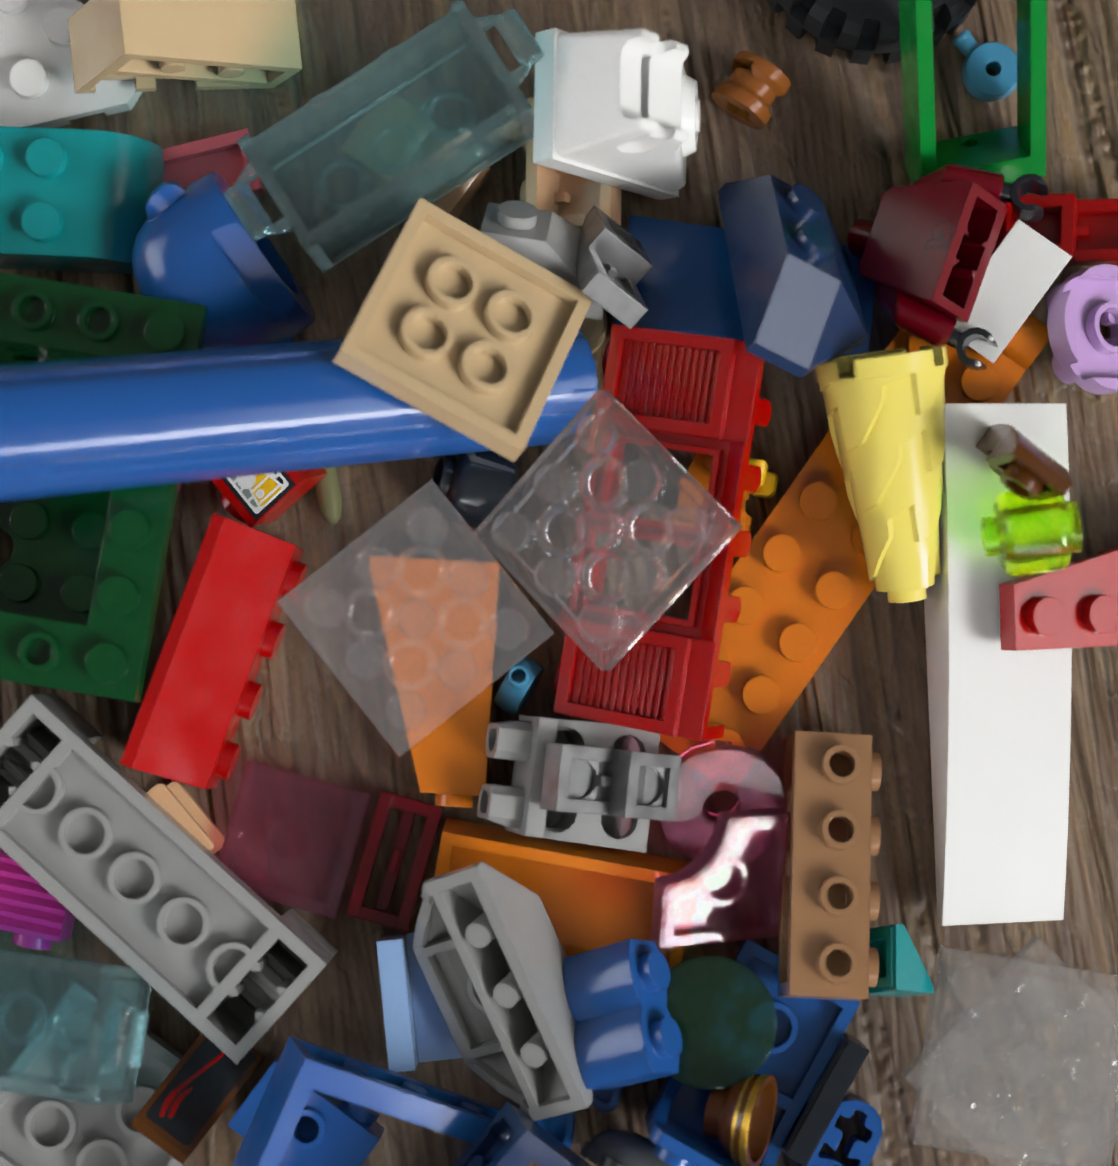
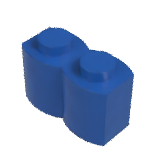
(622, 1014)

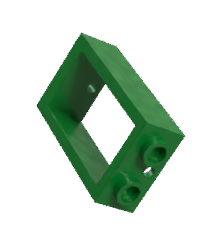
(1003, 151)

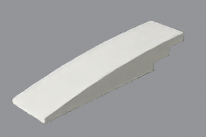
(993, 712)

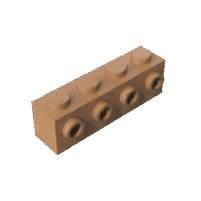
(828, 867)

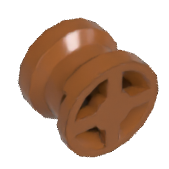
(751, 89)

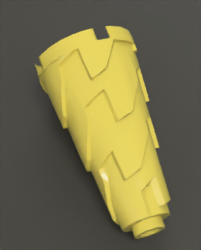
(891, 445)

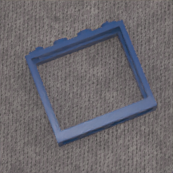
(313, 1067)

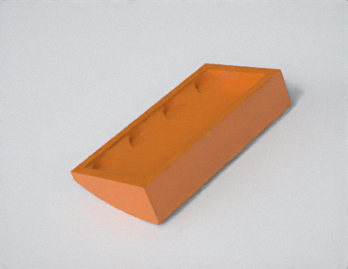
(587, 890)

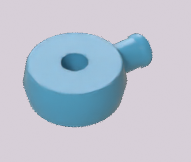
(987, 55)
(519, 686)

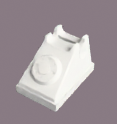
(616, 109)

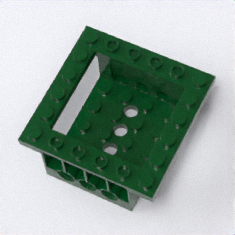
(86, 563)

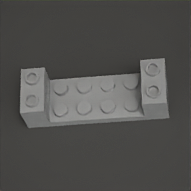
(147, 881)

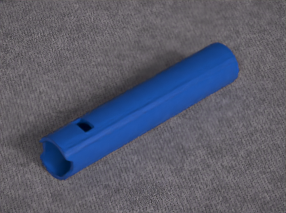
(223, 417)

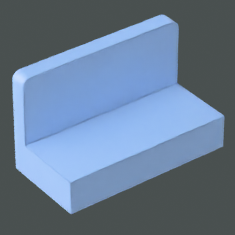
(411, 1015)

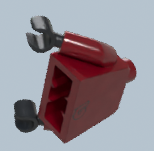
(935, 246)

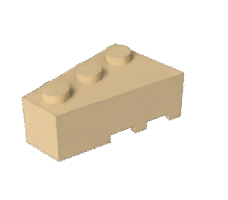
(195, 40)

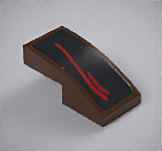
(194, 1097)

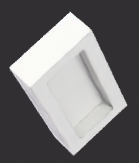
(1012, 286)

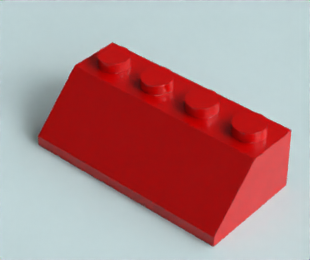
(214, 655)

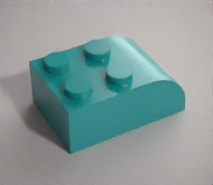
(73, 198)

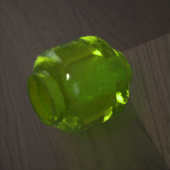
(1032, 534)

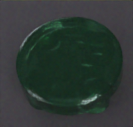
(723, 1021)

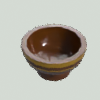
(743, 1118)

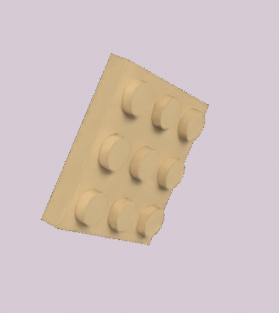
(465, 330)

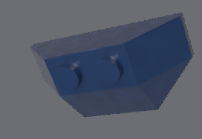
(789, 275)

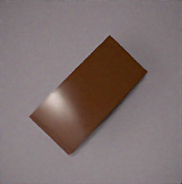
(1023, 465)

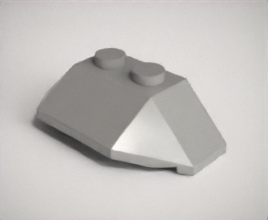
(501, 987)

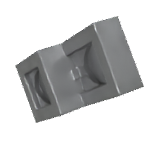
(611, 266)
(610, 782)

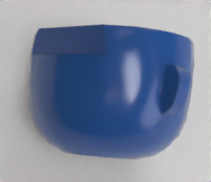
(203, 256)

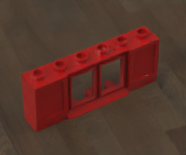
(695, 399)

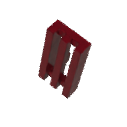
(380, 913)

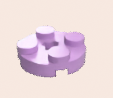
(1074, 329)

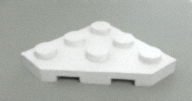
(39, 72)

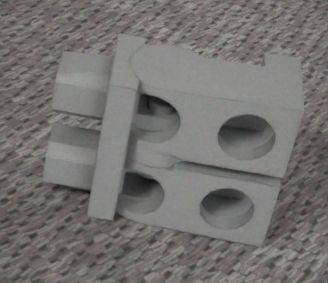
(519, 804)

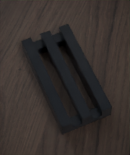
(825, 1099)

